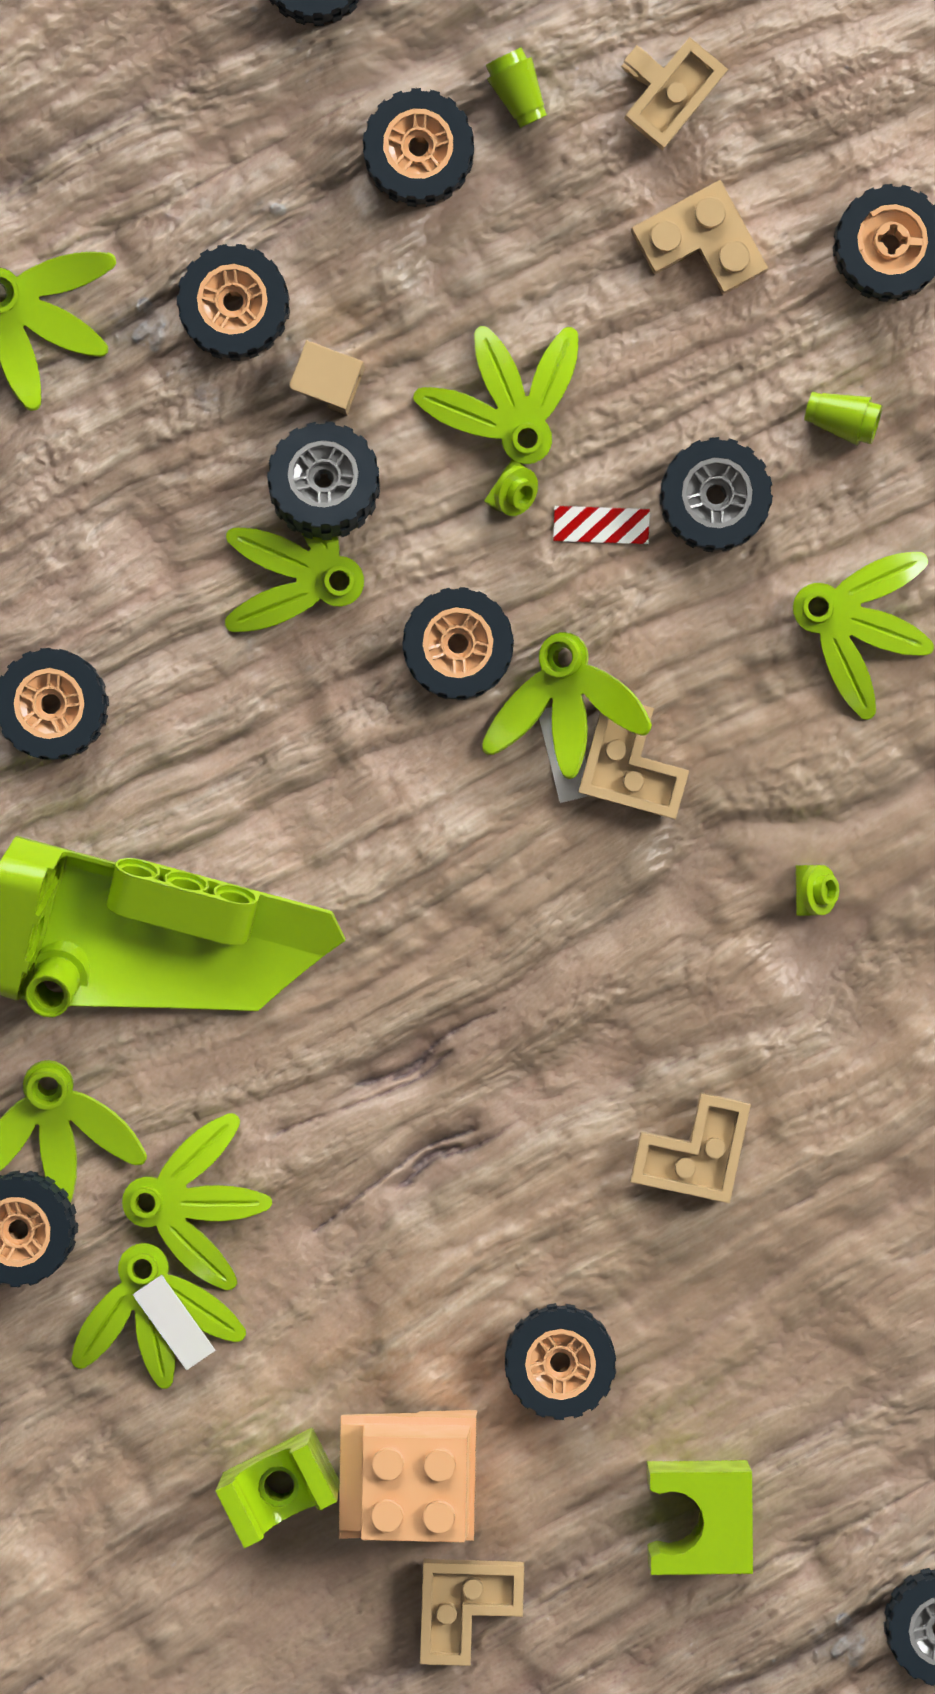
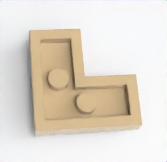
(707, 225)
(624, 777)
(706, 1163)
(456, 1592)

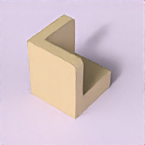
(327, 376)

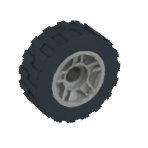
(298, 467)
(743, 485)
(910, 1625)

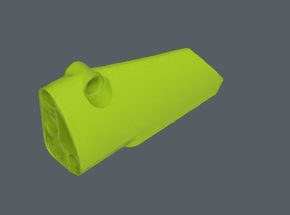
(146, 935)

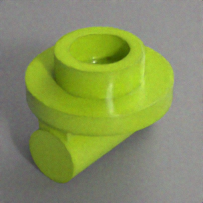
(513, 490)
(815, 890)

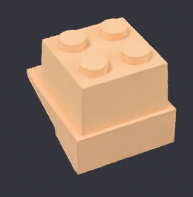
(408, 1476)

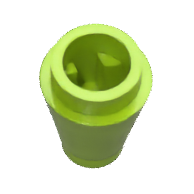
(517, 86)
(845, 416)

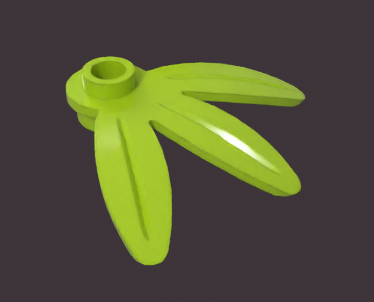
(23, 308)
(505, 386)
(287, 558)
(869, 625)
(569, 713)
(52, 1113)
(209, 1203)
(114, 1309)

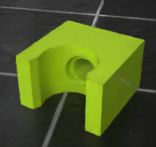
(257, 1508)
(725, 1522)

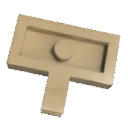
(672, 90)

